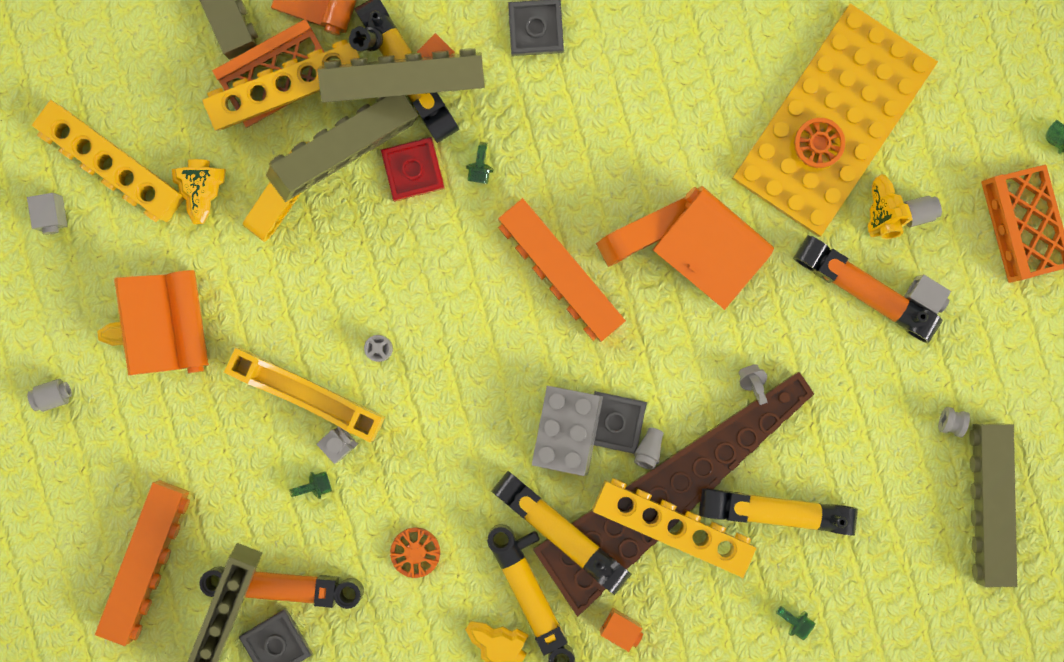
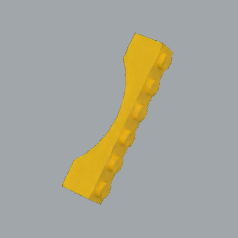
(304, 393)

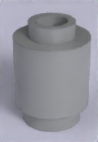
(924, 210)
(49, 395)

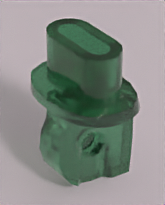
(1055, 136)
(480, 171)
(318, 484)
(800, 626)

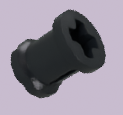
(365, 38)

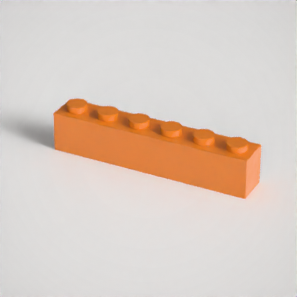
(561, 270)
(142, 563)

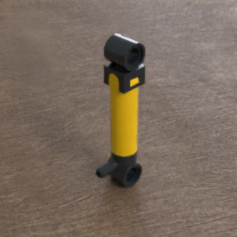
(428, 105)
(777, 511)
(561, 533)
(528, 592)

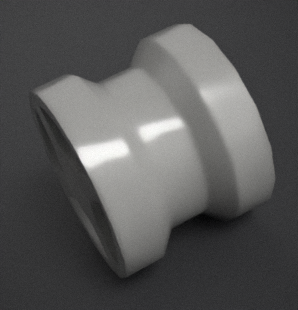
(374, 348)
(954, 422)

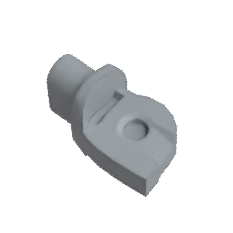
(753, 379)

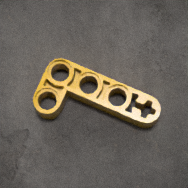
(268, 213)

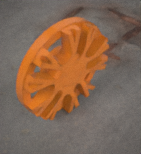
(819, 143)
(415, 552)

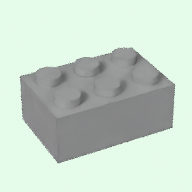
(567, 430)

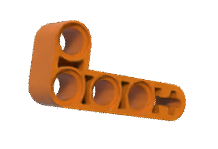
(639, 233)

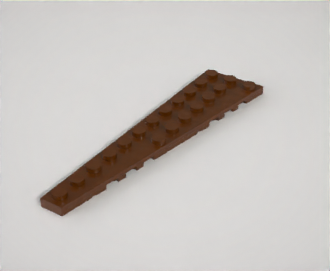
(675, 481)

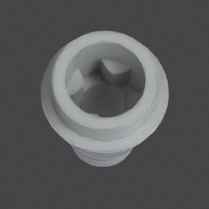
(649, 450)

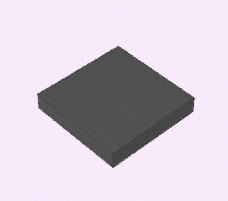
(536, 27)
(619, 423)
(276, 640)

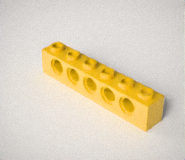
(217, 100)
(56, 118)
(734, 561)

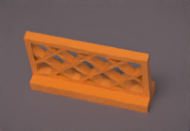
(262, 53)
(1006, 224)

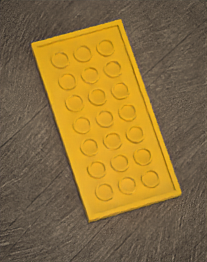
(860, 82)

